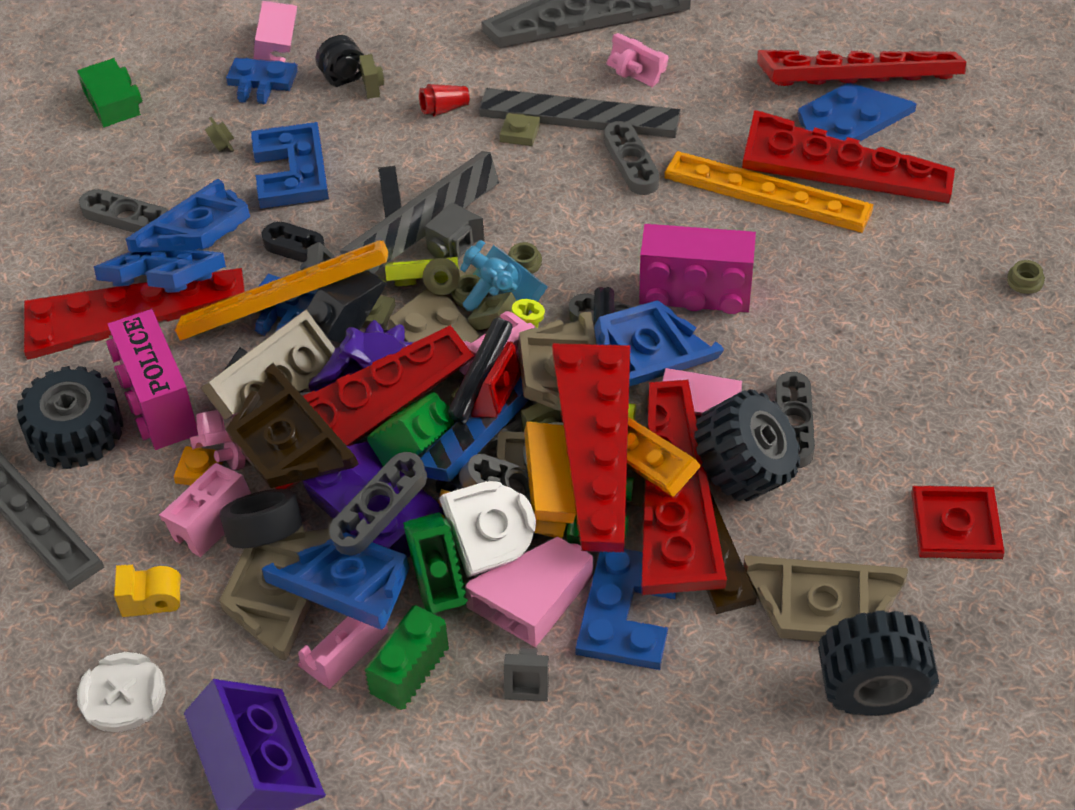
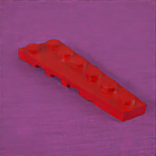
(788, 66)
(791, 151)
(79, 317)
(378, 392)
(595, 422)
(681, 530)

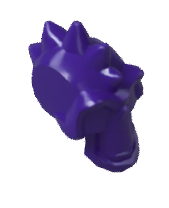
(359, 351)

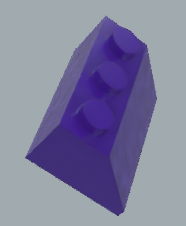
(337, 489)
(251, 748)

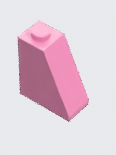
(532, 590)

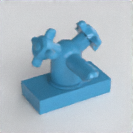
(498, 276)

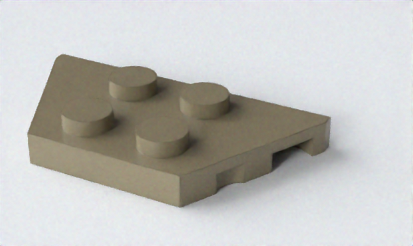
(429, 314)
(537, 357)
(812, 596)
(264, 609)

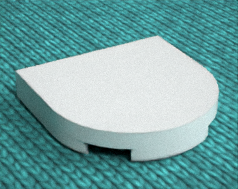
(489, 525)

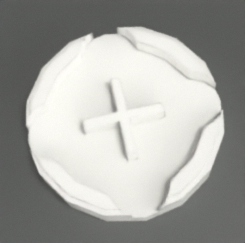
(121, 692)

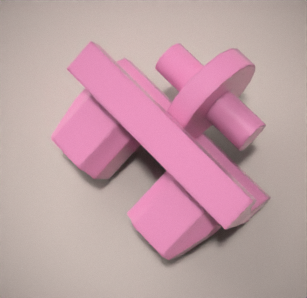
(636, 60)
(212, 432)

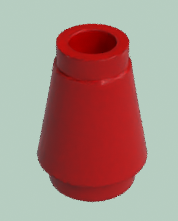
(440, 99)

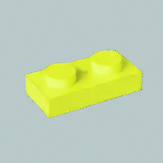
(406, 272)

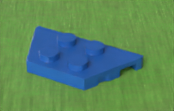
(854, 112)
(193, 222)
(655, 340)
(353, 585)

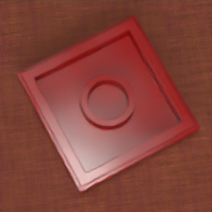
(957, 522)

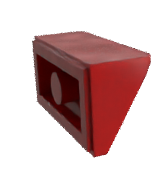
(498, 383)

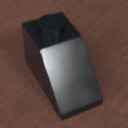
(345, 303)

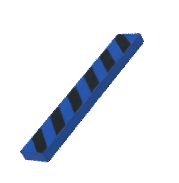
(467, 439)

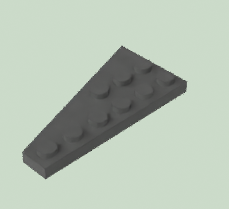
(553, 18)

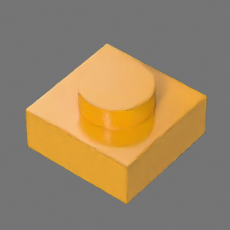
(194, 464)

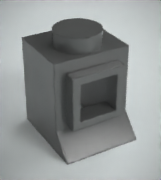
(453, 232)

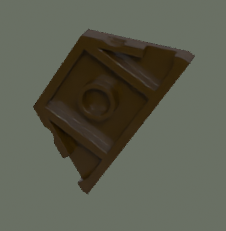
(286, 435)

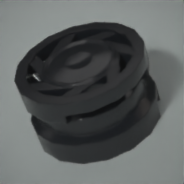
(339, 60)

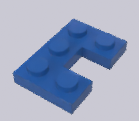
(307, 173)
(162, 268)
(605, 623)

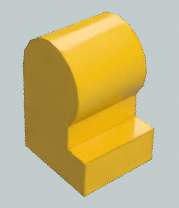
(146, 590)

